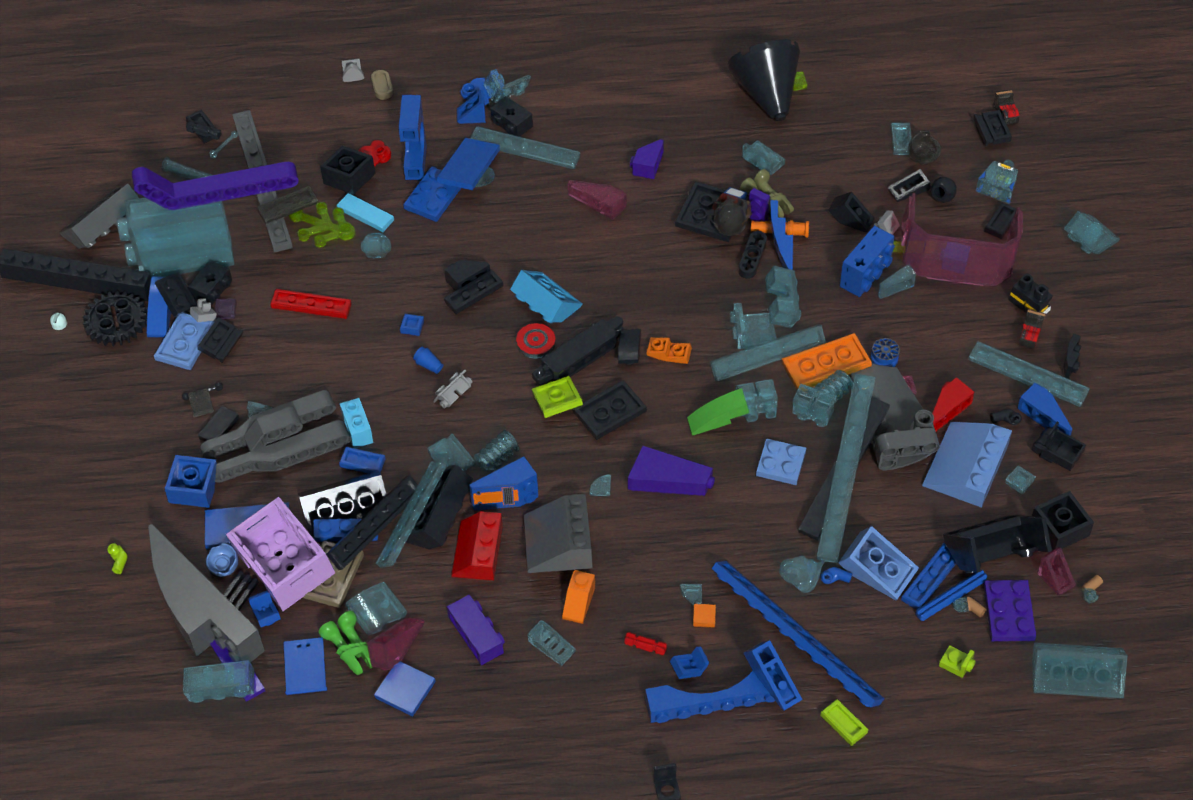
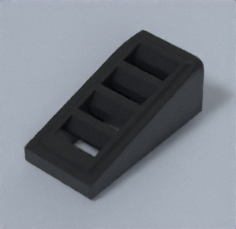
(923, 186)

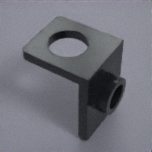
(664, 776)

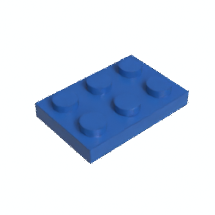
(431, 198)

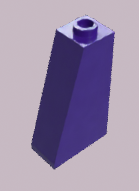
(669, 474)

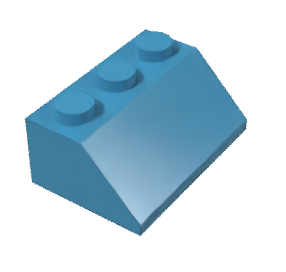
(544, 296)

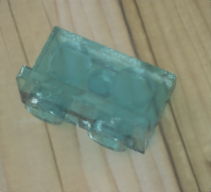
(762, 157)

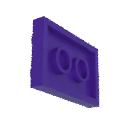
(1009, 610)

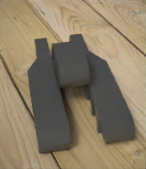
(273, 426)

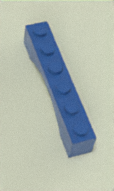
(669, 703)

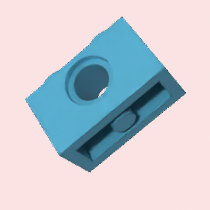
(356, 423)

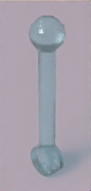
(213, 154)

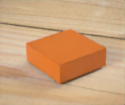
(704, 615)

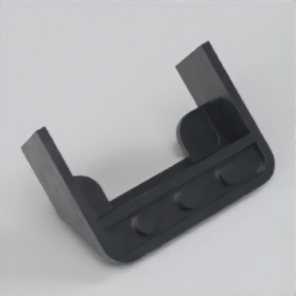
(997, 539)

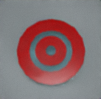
(535, 340)

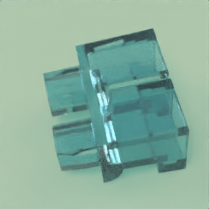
(760, 399)
(817, 409)

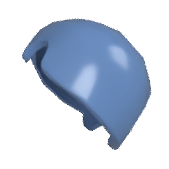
(222, 560)

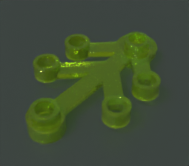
(344, 230)

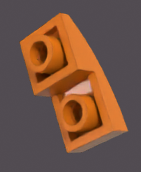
(672, 352)

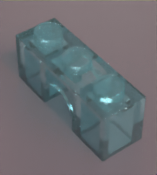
(785, 307)

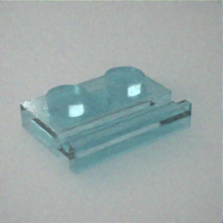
(451, 452)

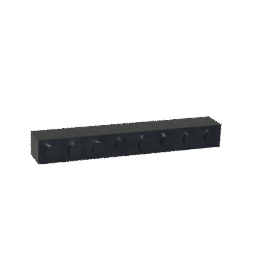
(74, 274)

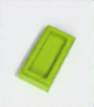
(844, 722)

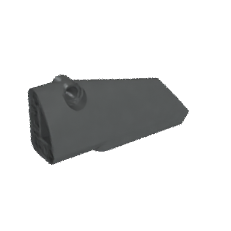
(907, 429)

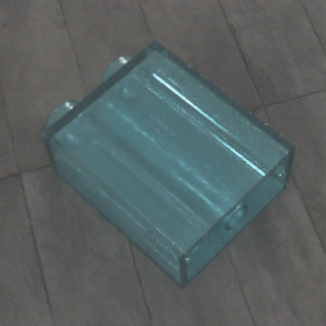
(175, 239)

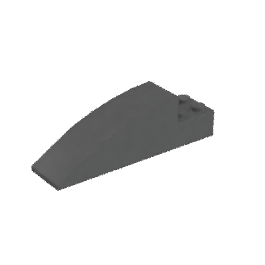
(198, 606)

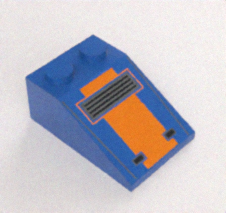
(505, 487)

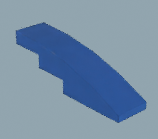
(782, 242)

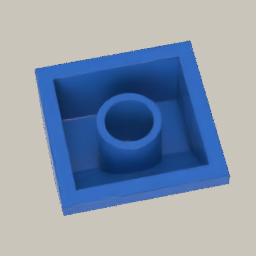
(191, 481)

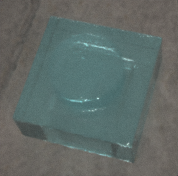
(1020, 479)

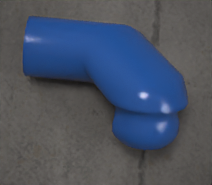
(834, 574)

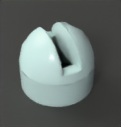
(61, 321)

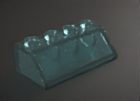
(1079, 670)

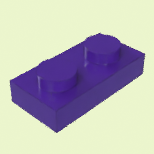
(759, 205)

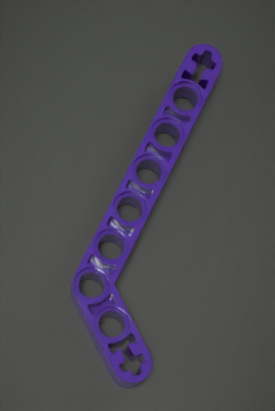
(215, 187)

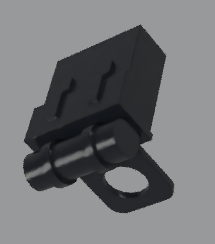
(1058, 447)

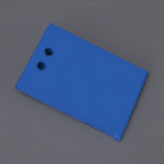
(304, 666)

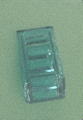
(897, 282)
(539, 635)

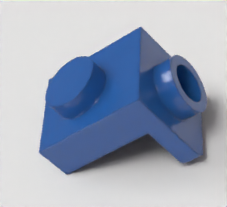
(264, 609)
(690, 664)

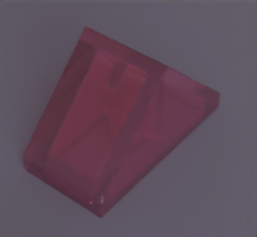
(1056, 572)

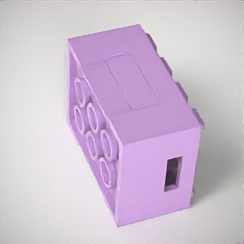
(281, 533)

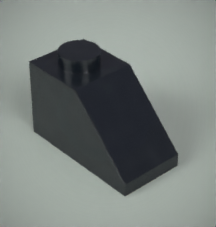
(851, 212)
(464, 272)

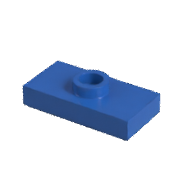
(361, 460)

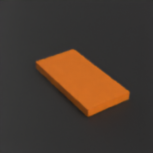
(823, 360)

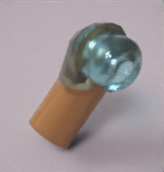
(1089, 587)
(969, 604)

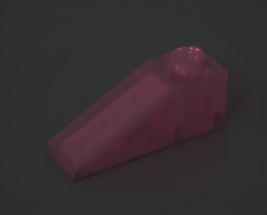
(599, 197)
(393, 643)

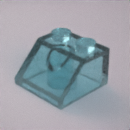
(1090, 233)

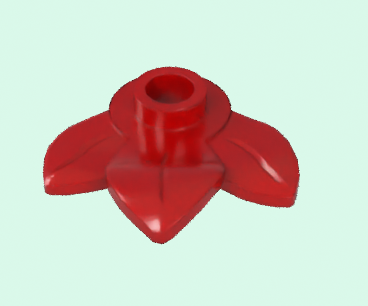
(378, 150)

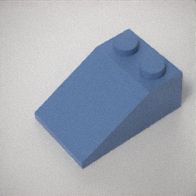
(878, 563)

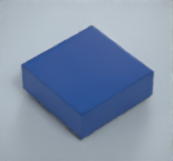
(412, 324)

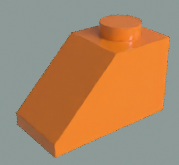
(578, 596)

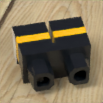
(1030, 295)

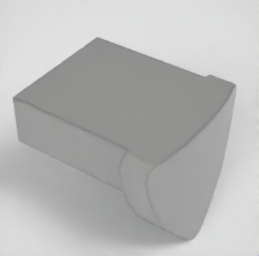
(352, 70)

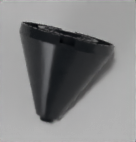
(768, 74)

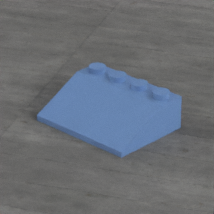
(968, 461)

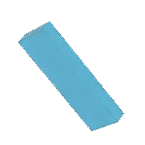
(365, 212)

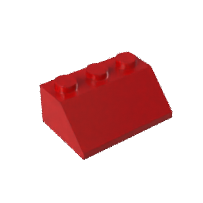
(478, 546)

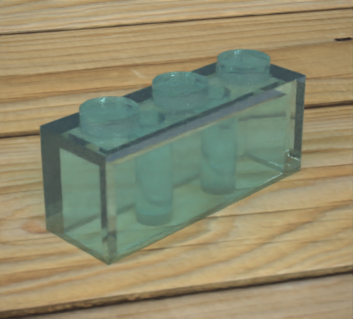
(218, 681)

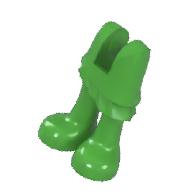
(350, 652)

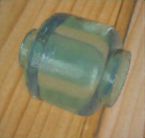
(376, 245)

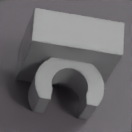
(888, 222)
(203, 311)

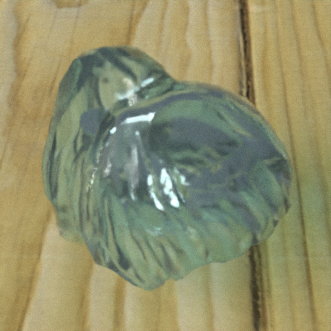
(801, 572)

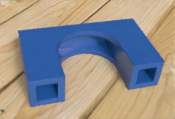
(413, 134)

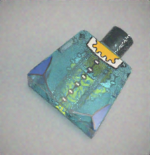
(998, 181)

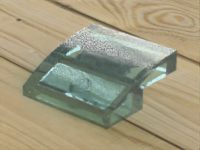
(376, 608)

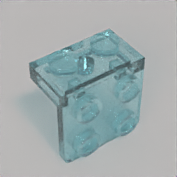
(750, 328)

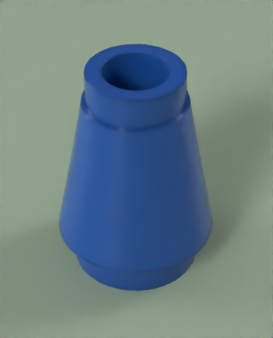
(428, 360)

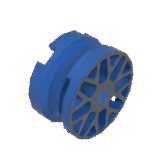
(890, 353)

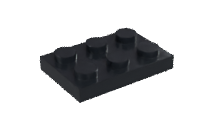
(610, 410)

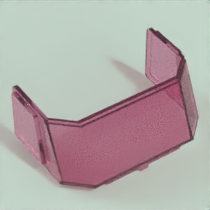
(958, 258)

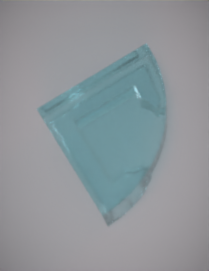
(601, 486)
(692, 592)

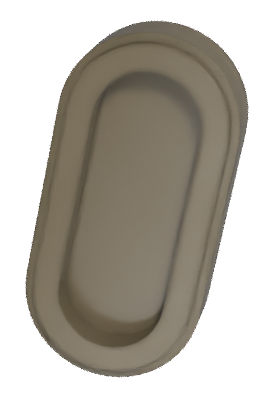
(382, 84)

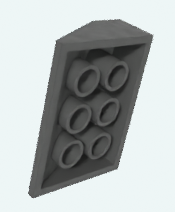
(558, 535)

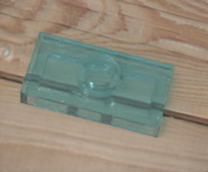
(900, 138)

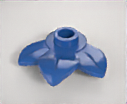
(473, 87)

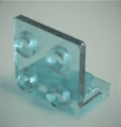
(497, 90)

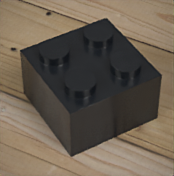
(347, 170)
(1065, 520)

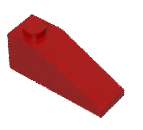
(953, 399)

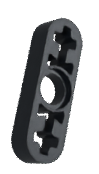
(754, 261)

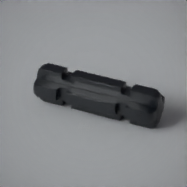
(203, 130)

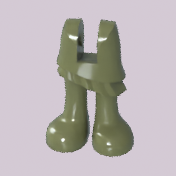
(761, 183)

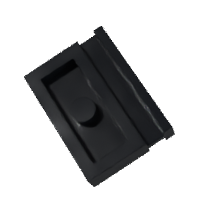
(992, 127)
(176, 294)
(220, 340)

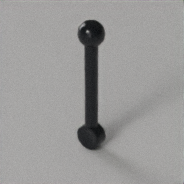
(218, 386)

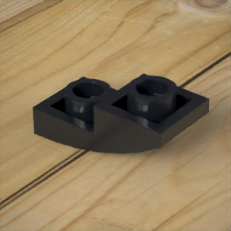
(629, 346)
(1071, 362)

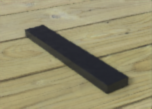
(372, 523)

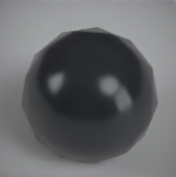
(945, 188)

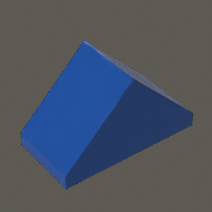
(472, 110)

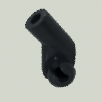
(1006, 415)

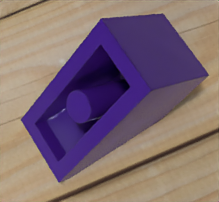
(647, 159)

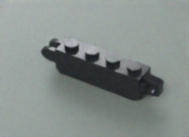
(579, 351)

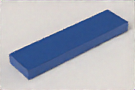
(929, 578)

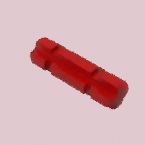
(645, 643)

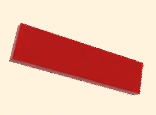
(311, 303)

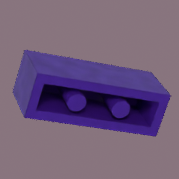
(476, 629)

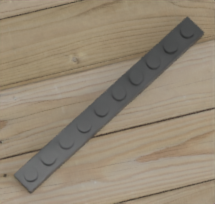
(254, 158)

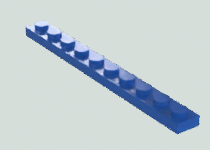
(802, 638)

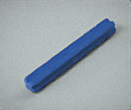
(951, 595)

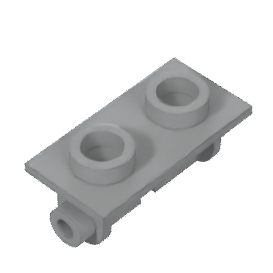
(447, 394)

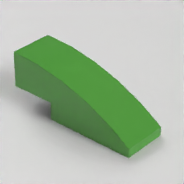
(718, 412)

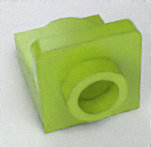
(957, 661)

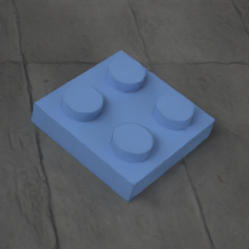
(781, 461)

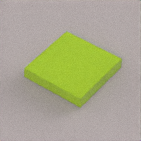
(557, 396)

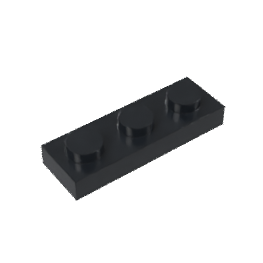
(473, 292)

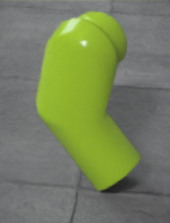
(119, 556)

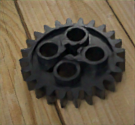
(100, 321)

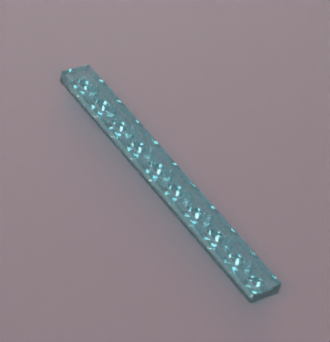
(846, 469)

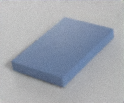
(182, 341)

